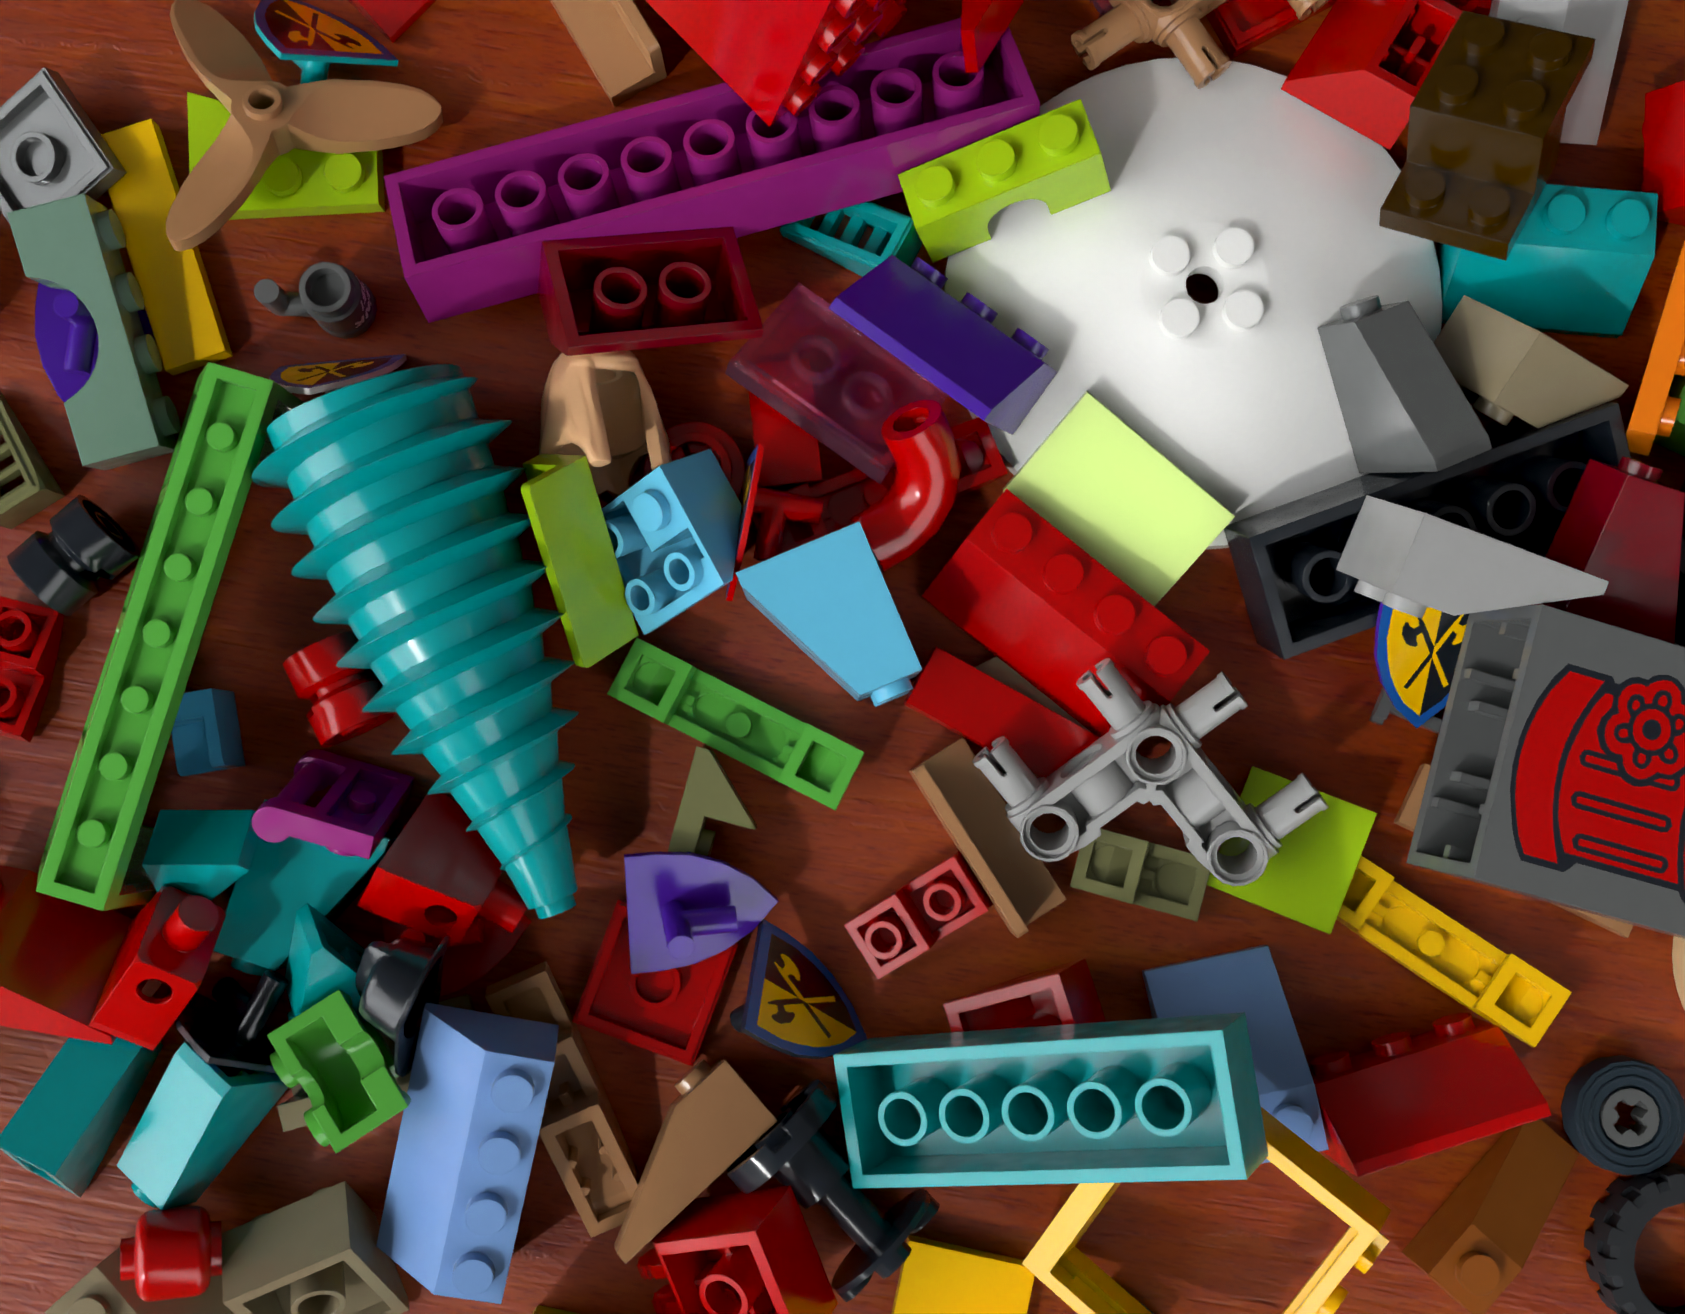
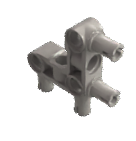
(1184, 781)

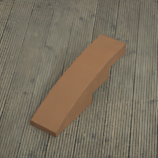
(577, 1114)

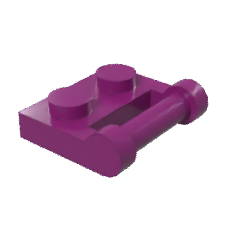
(350, 815)

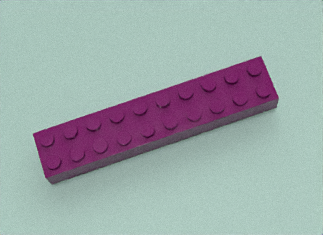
(696, 161)

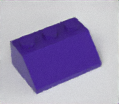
(948, 340)

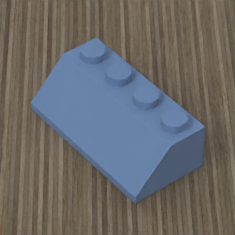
(466, 1149)

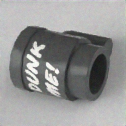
(327, 294)

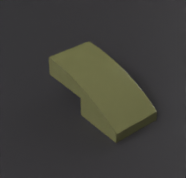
(1142, 874)

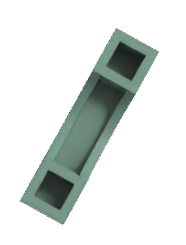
(121, 407)

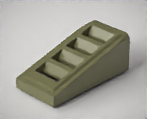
(39, 486)

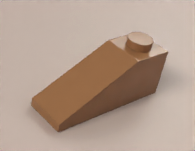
(697, 1142)

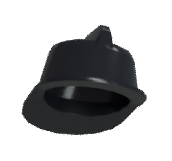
(395, 986)

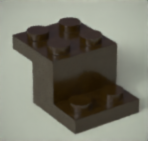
(1485, 133)

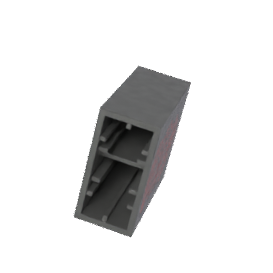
(1562, 767)

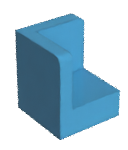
(207, 733)

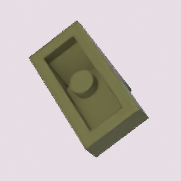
(706, 795)

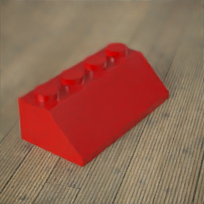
(1058, 613)

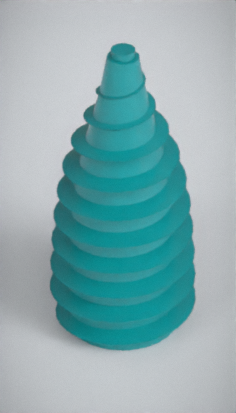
(437, 591)

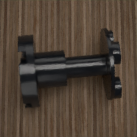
(816, 1168)

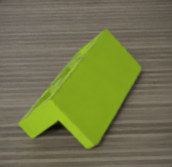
(577, 556)

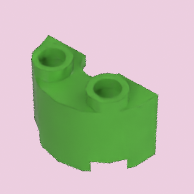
(341, 1068)

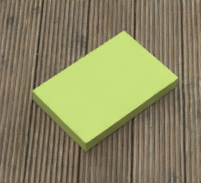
(1119, 499)

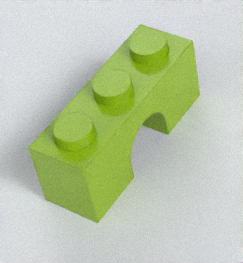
(1039, 159)

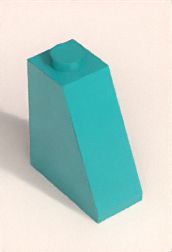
(280, 883)
(77, 1110)
(194, 1127)

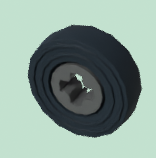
(1590, 1115)

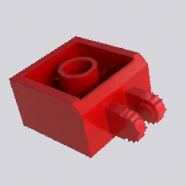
(739, 1258)

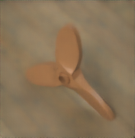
(274, 119)

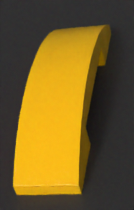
(1450, 955)

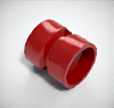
(335, 692)

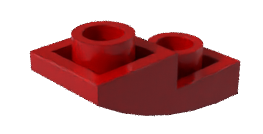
(27, 663)
(918, 915)

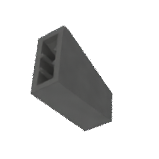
(1397, 391)

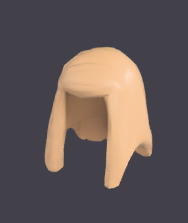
(603, 411)

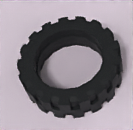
(1617, 1230)

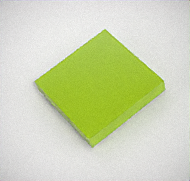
(1313, 864)

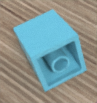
(838, 613)

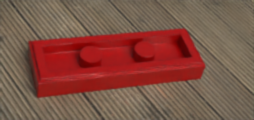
(987, 709)

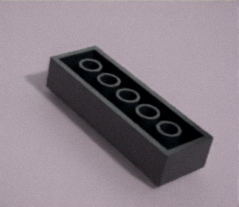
(1507, 493)

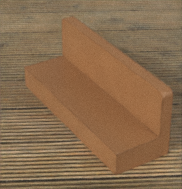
(614, 44)
(985, 836)

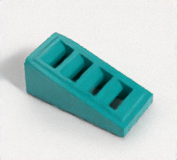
(892, 235)

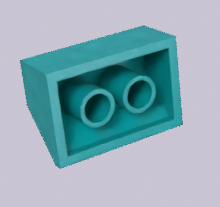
(1570, 267)

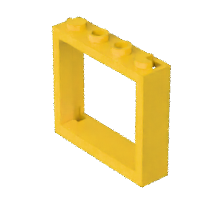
(1092, 1291)

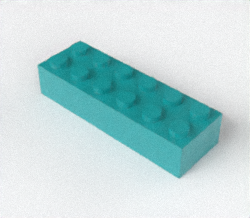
(1054, 1105)

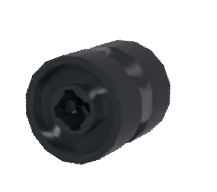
(71, 558)

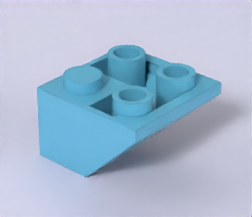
(674, 537)

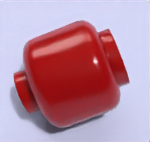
(172, 1253)

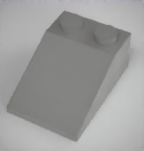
(1426, 561)

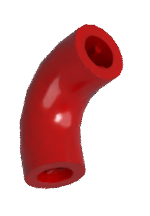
(923, 483)

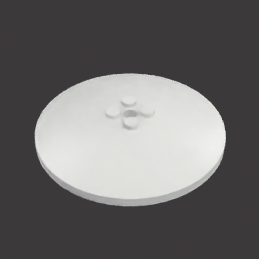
(1223, 188)

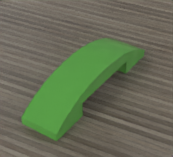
(736, 723)

